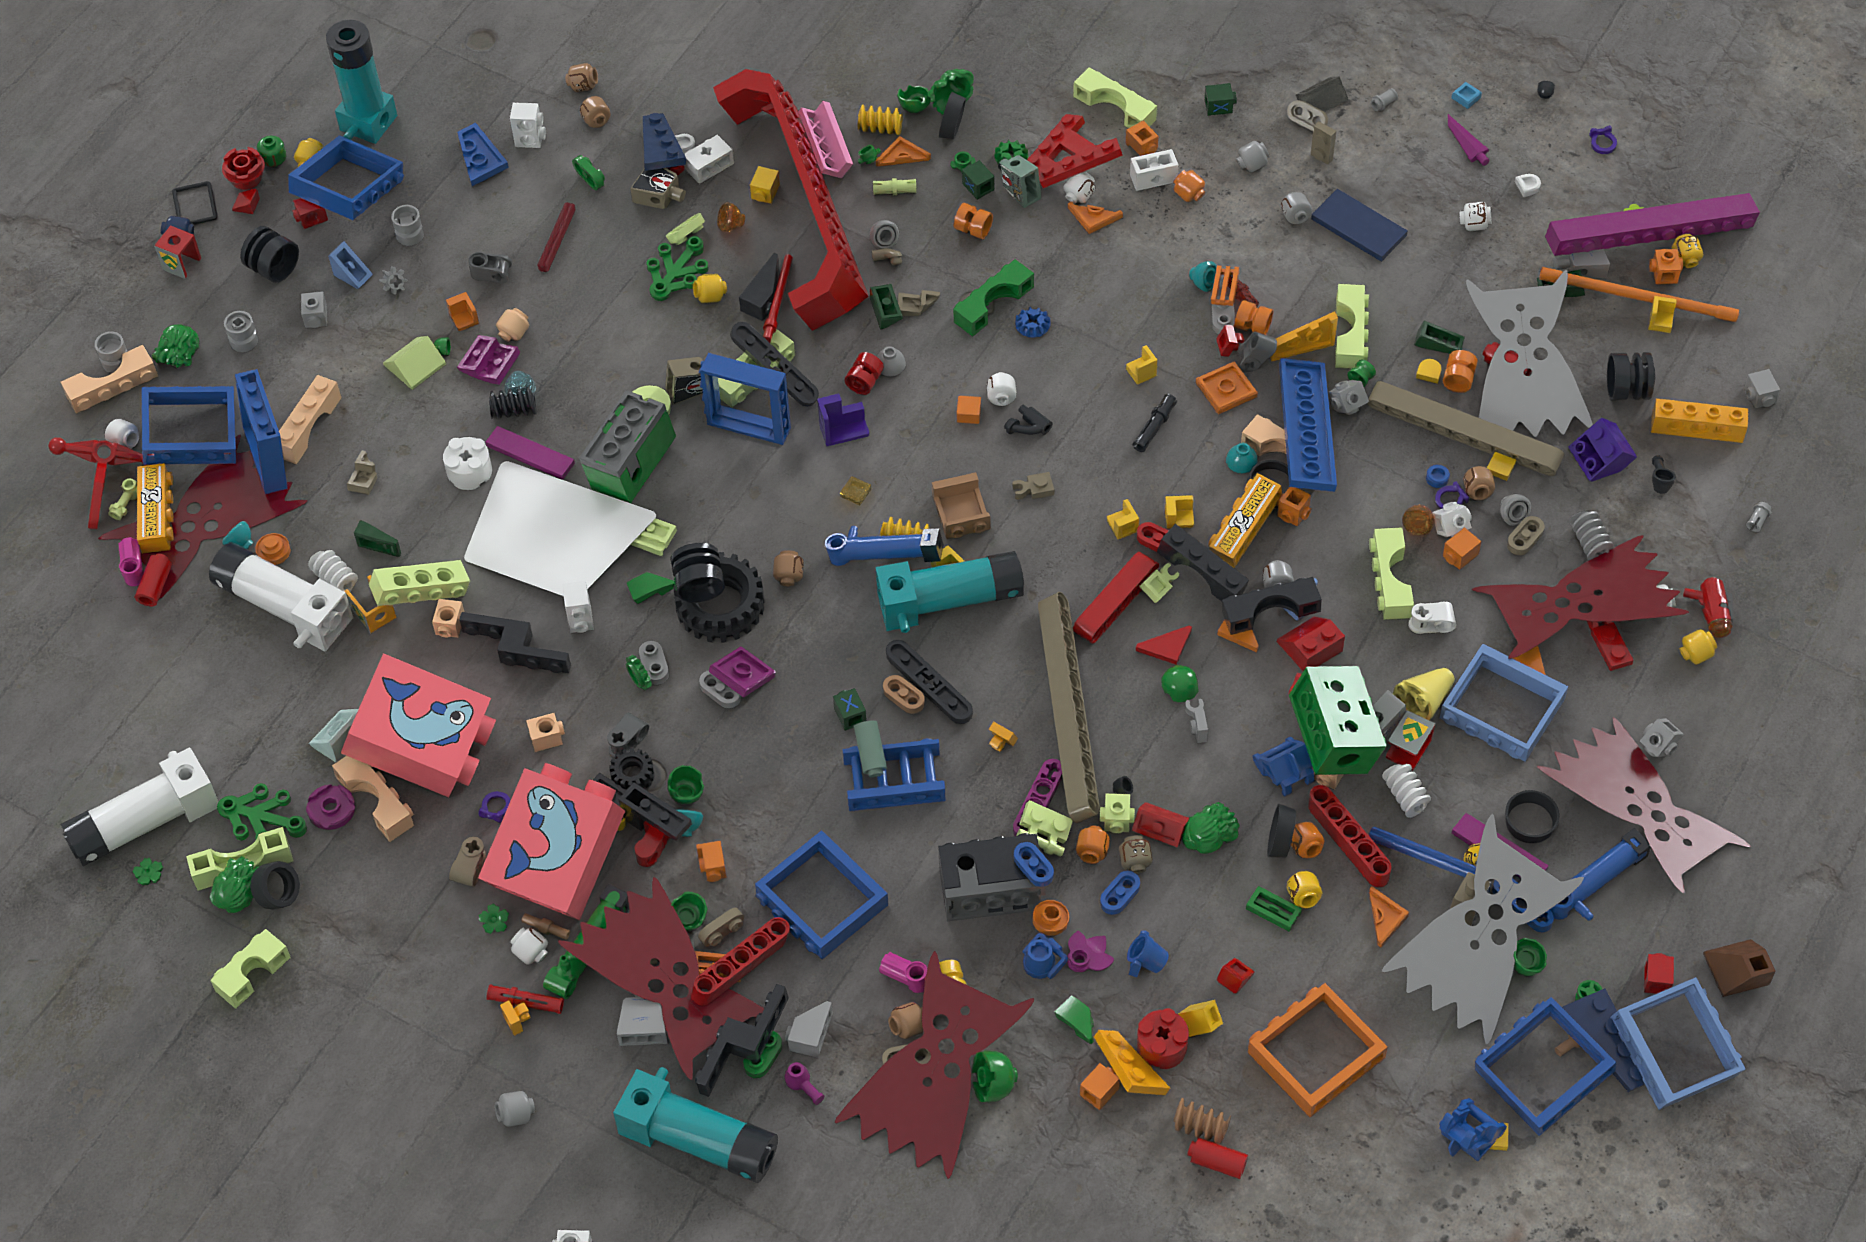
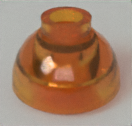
(729, 217)
(1418, 520)

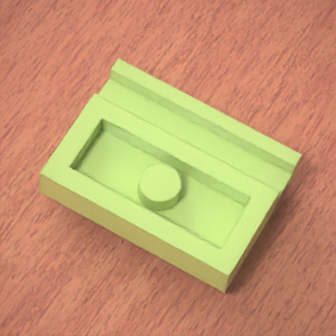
(655, 537)

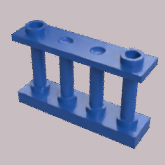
(902, 794)

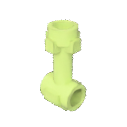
(129, 489)

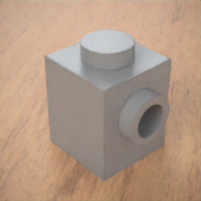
(314, 309)
(1761, 389)

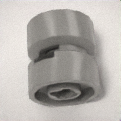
(407, 225)
(241, 331)
(110, 349)

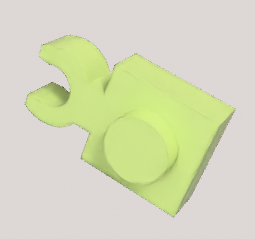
(1158, 583)

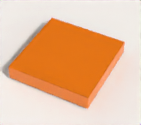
(1226, 387)

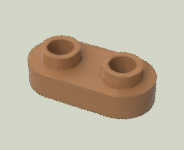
(906, 694)

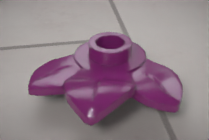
(1090, 951)

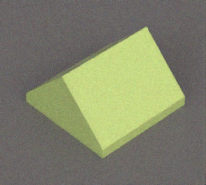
(415, 362)

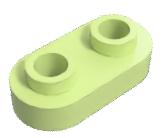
(692, 225)

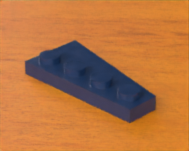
(660, 144)

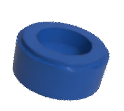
(1437, 476)

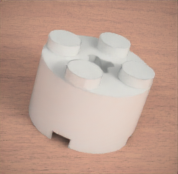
(467, 462)

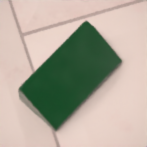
(885, 305)

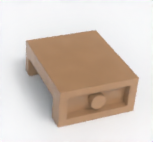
(960, 506)

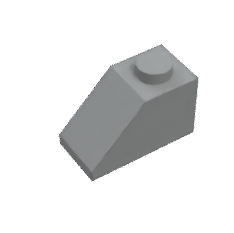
(809, 1030)

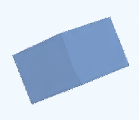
(348, 266)

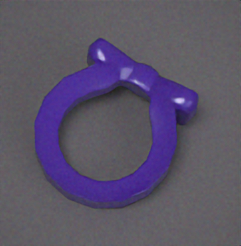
(1594, 133)
(1451, 488)
(498, 817)

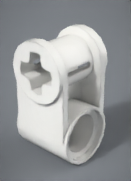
(1434, 616)

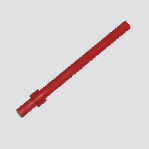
(771, 324)

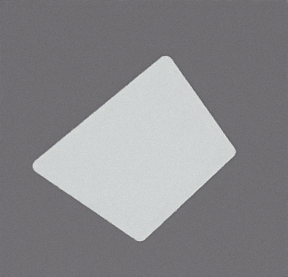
(551, 529)

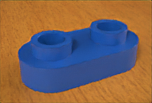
(1035, 865)
(1118, 893)

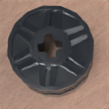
(269, 254)
(1633, 376)
(697, 572)

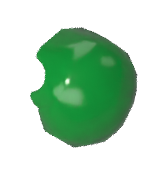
(914, 99)
(1180, 683)
(685, 784)
(690, 909)
(1529, 957)

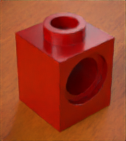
(308, 213)
(1658, 973)

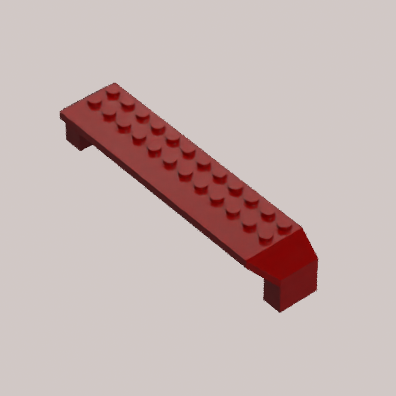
(838, 282)

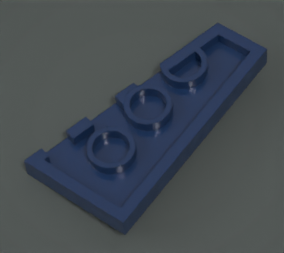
(1594, 1016)

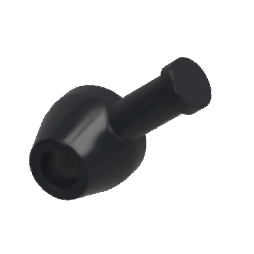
(1662, 477)

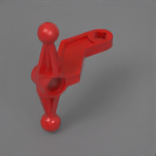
(88, 451)

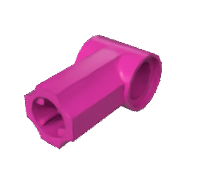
(130, 561)
(904, 971)

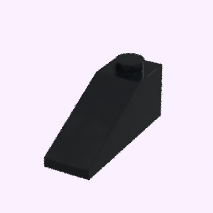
(759, 294)

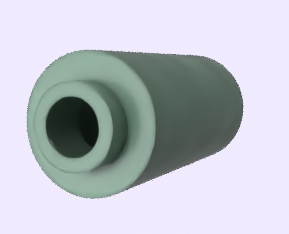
(870, 748)

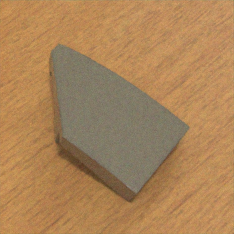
(916, 304)
(363, 476)

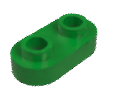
(584, 168)
(767, 1058)

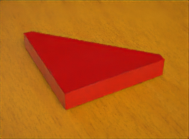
(1166, 646)

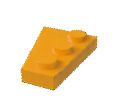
(1129, 1066)

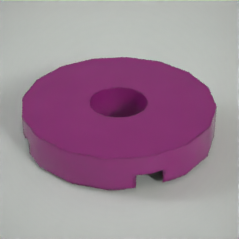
(330, 818)

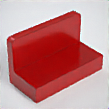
(1160, 824)

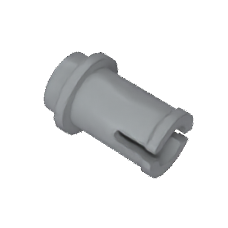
(1380, 101)
(1761, 512)

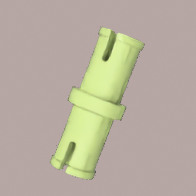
(894, 186)

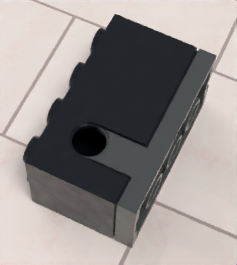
(984, 879)

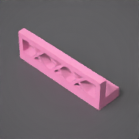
(830, 140)

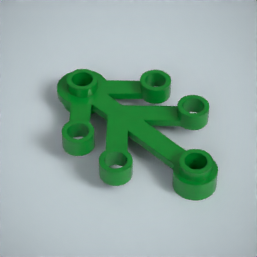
(662, 288)
(259, 813)

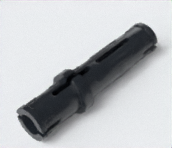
(1159, 416)

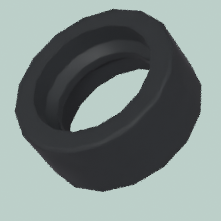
(259, 885)

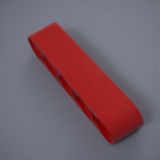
(1114, 598)
(1349, 845)
(733, 969)

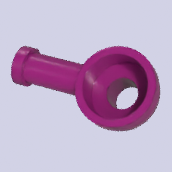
(802, 1082)

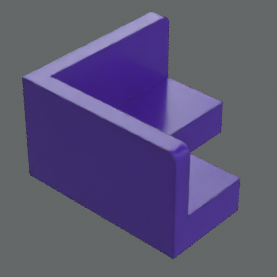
(841, 422)

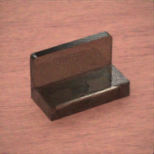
(1324, 94)

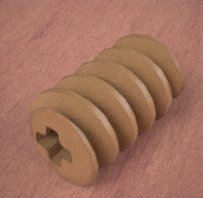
(1201, 1122)

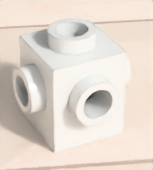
(1452, 519)

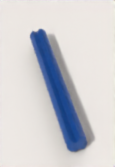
(1421, 852)

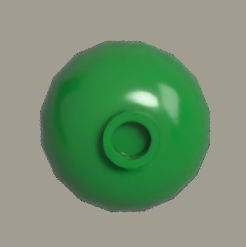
(994, 1076)

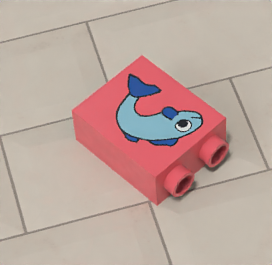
(419, 727)
(553, 840)

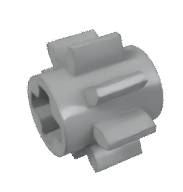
(396, 284)

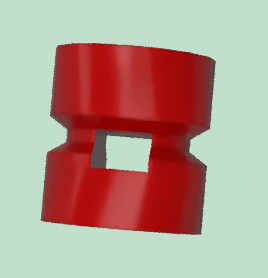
(864, 373)

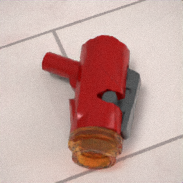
(1717, 606)

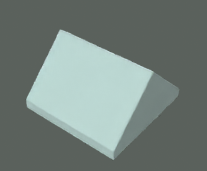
(333, 735)

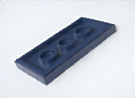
(1359, 225)

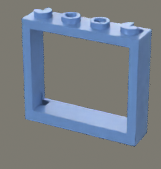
(1517, 673)
(1644, 1059)

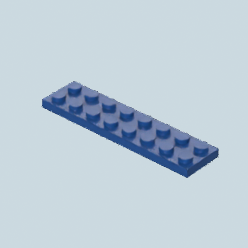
(1307, 425)

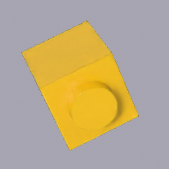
(764, 184)

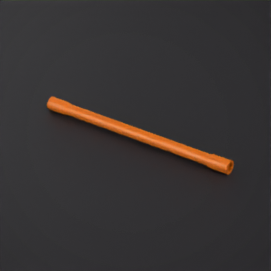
(1718, 312)

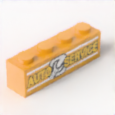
(154, 508)
(1246, 519)

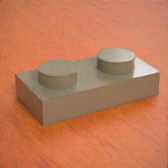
(1323, 142)

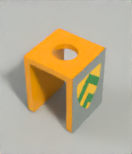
(368, 618)

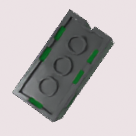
(628, 447)

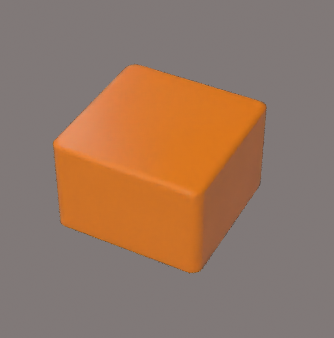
(968, 409)

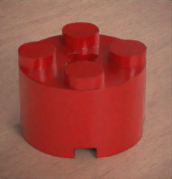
(1162, 1038)

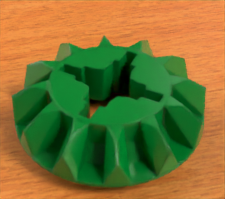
(1002, 151)
(638, 672)

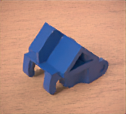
(1286, 764)
(1465, 1137)

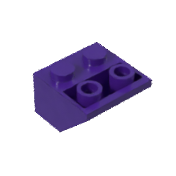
(1602, 450)

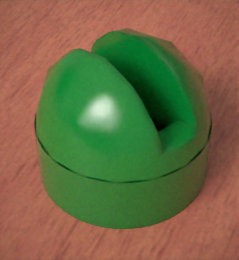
(443, 345)

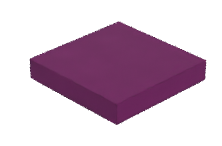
(742, 671)

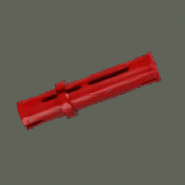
(496, 993)

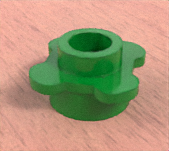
(868, 154)
(962, 160)

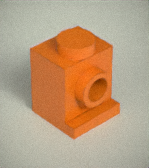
(1145, 142)
(711, 860)

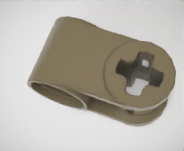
(468, 862)

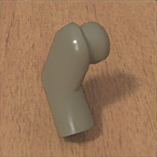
(887, 253)

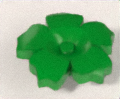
(148, 871)
(494, 919)

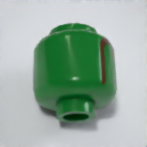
(272, 151)

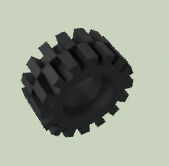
(632, 759)

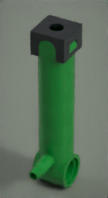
(564, 977)

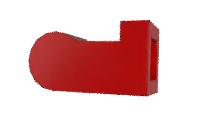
(651, 846)

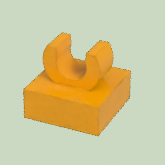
(1001, 736)
(515, 1016)

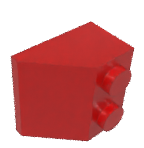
(1313, 642)

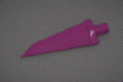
(1472, 147)

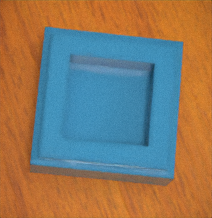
(1466, 95)

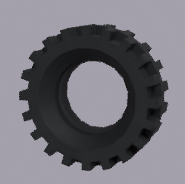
(747, 583)

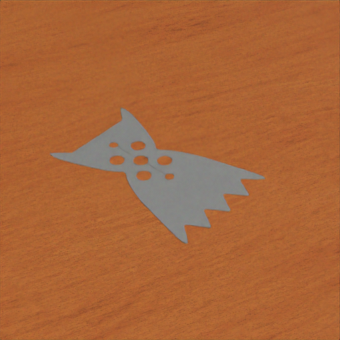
(1551, 387)
(1443, 950)

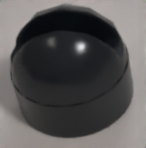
(1545, 89)
(1123, 786)

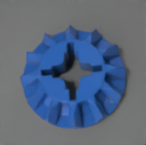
(1032, 329)

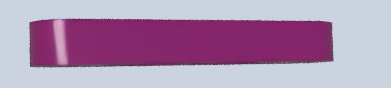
(1041, 780)

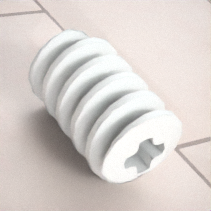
(332, 570)
(1406, 789)

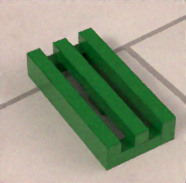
(1271, 912)

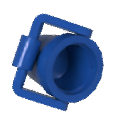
(1147, 954)
(1039, 957)

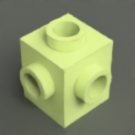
(1117, 813)

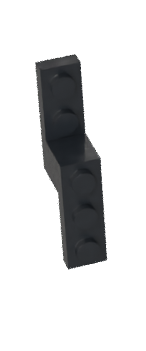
(515, 642)
(644, 806)
(741, 1040)

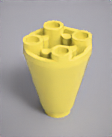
(1425, 692)

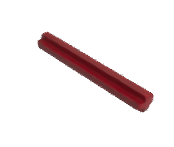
(556, 237)

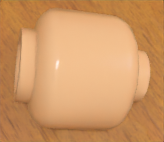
(512, 325)

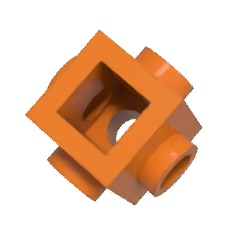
(1666, 266)
(1294, 506)

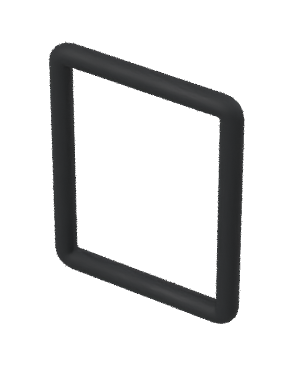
(213, 206)

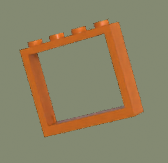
(1313, 1103)

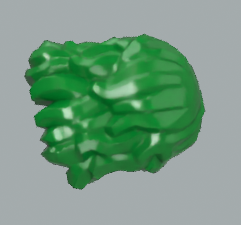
(956, 81)
(177, 346)
(1210, 828)
(232, 886)

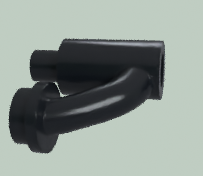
(1038, 422)

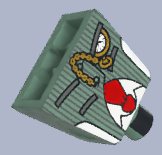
(1021, 180)

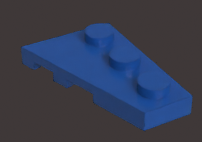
(480, 154)

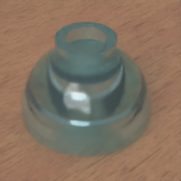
(519, 380)

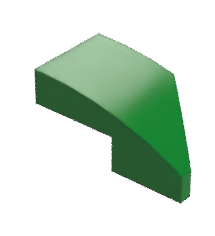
(648, 585)
(1078, 1017)

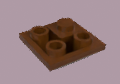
(1740, 967)

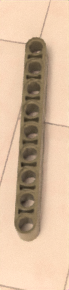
(1465, 428)

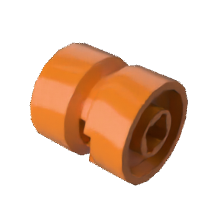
(971, 220)
(1253, 318)
(1460, 371)

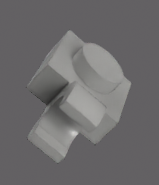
(1198, 725)

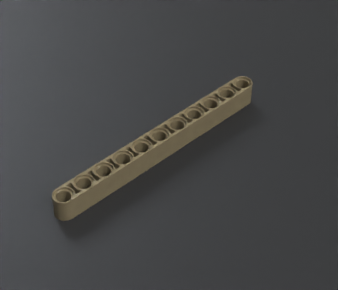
(1068, 708)

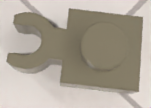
(1037, 485)

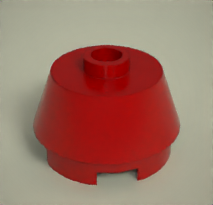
(243, 168)

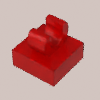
(1229, 340)

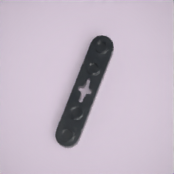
(758, 348)
(915, 669)

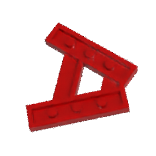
(1083, 152)

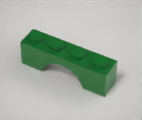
(1012, 281)

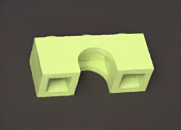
(262, 952)

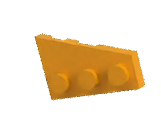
(1307, 338)

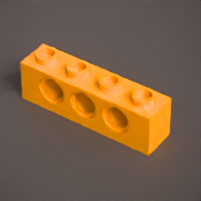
(1699, 420)

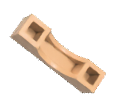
(88, 391)
(318, 399)
(1264, 436)
(390, 815)

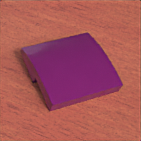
(488, 359)

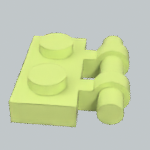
(1048, 823)

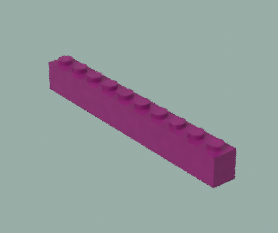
(1651, 224)

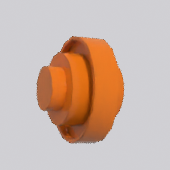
(273, 548)
(1050, 917)

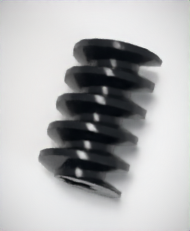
(512, 403)

